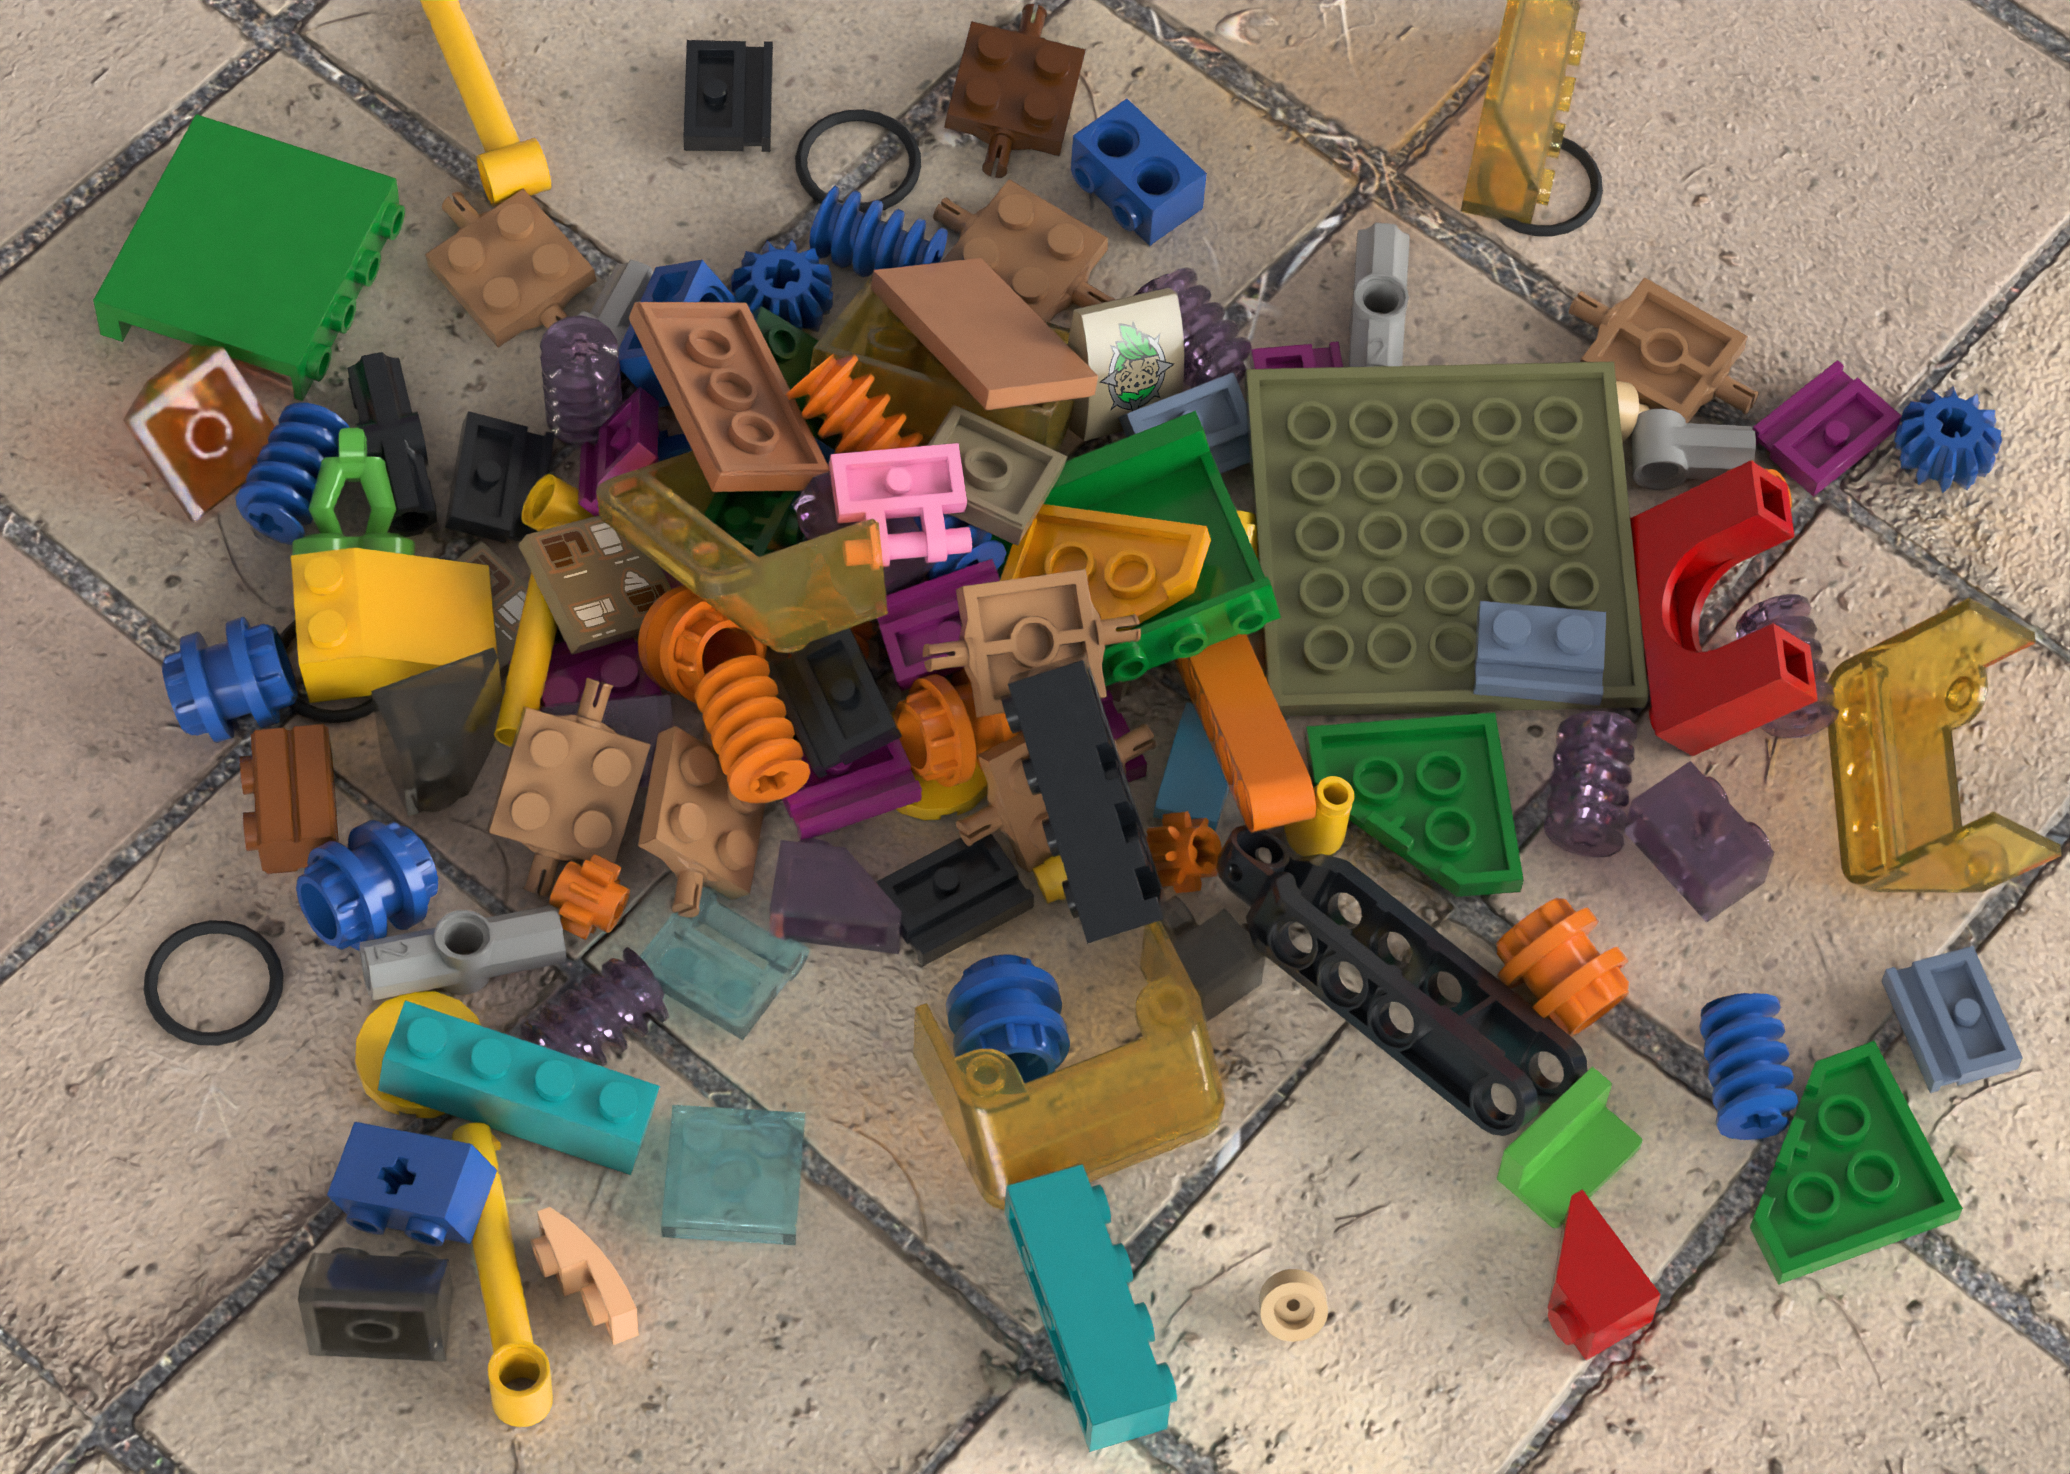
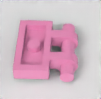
(904, 485)

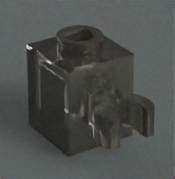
(1215, 955)

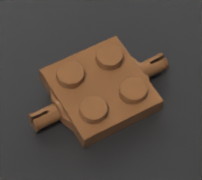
(1031, 247)
(509, 266)
(1666, 349)
(1023, 627)
(568, 786)
(1014, 806)
(697, 821)

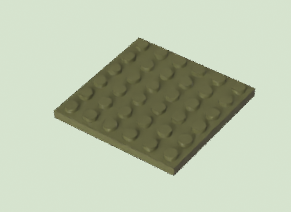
(1413, 499)

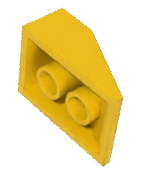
(385, 618)

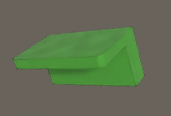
(1568, 1150)

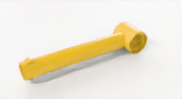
(507, 162)
(546, 506)
(505, 1303)

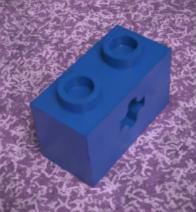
(411, 1184)

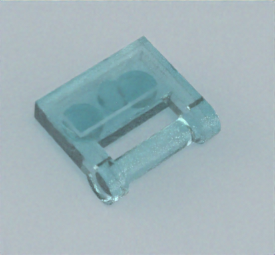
(713, 977)

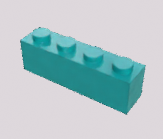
(517, 1087)
(1088, 1307)

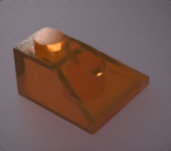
(200, 427)

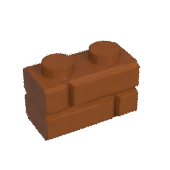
(292, 794)

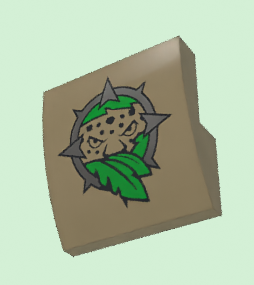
(1134, 351)

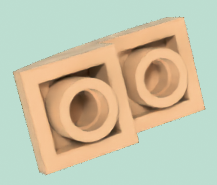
(584, 1268)

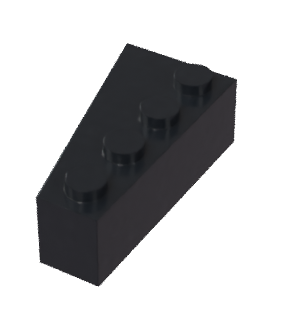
(1086, 798)

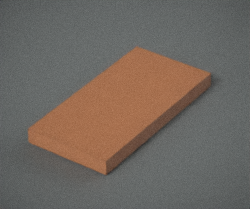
(984, 333)
(728, 395)

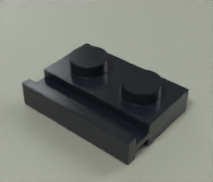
(727, 96)
(494, 475)
(834, 701)
(956, 896)

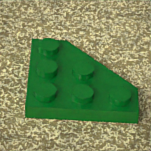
(1429, 795)
(1849, 1171)

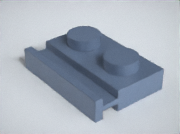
(1220, 411)
(1539, 653)
(1952, 1019)

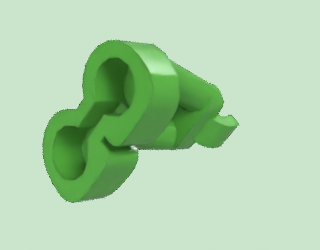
(353, 467)

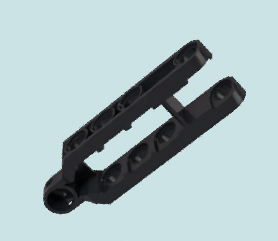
(1452, 1044)

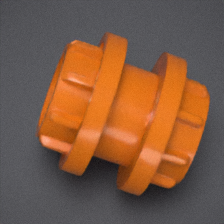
(687, 639)
(943, 729)
(1563, 966)

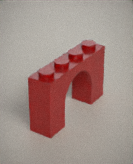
(1678, 559)

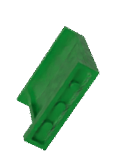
(252, 251)
(1172, 478)

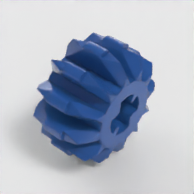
(785, 284)
(1947, 439)

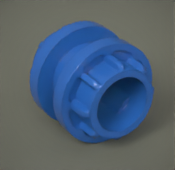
(229, 679)
(359, 887)
(1011, 1009)

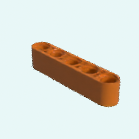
(1248, 734)

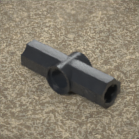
(396, 437)

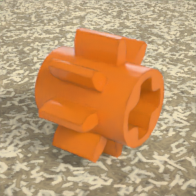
(1184, 851)
(589, 896)

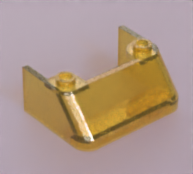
(773, 597)
(1898, 759)
(1090, 1113)

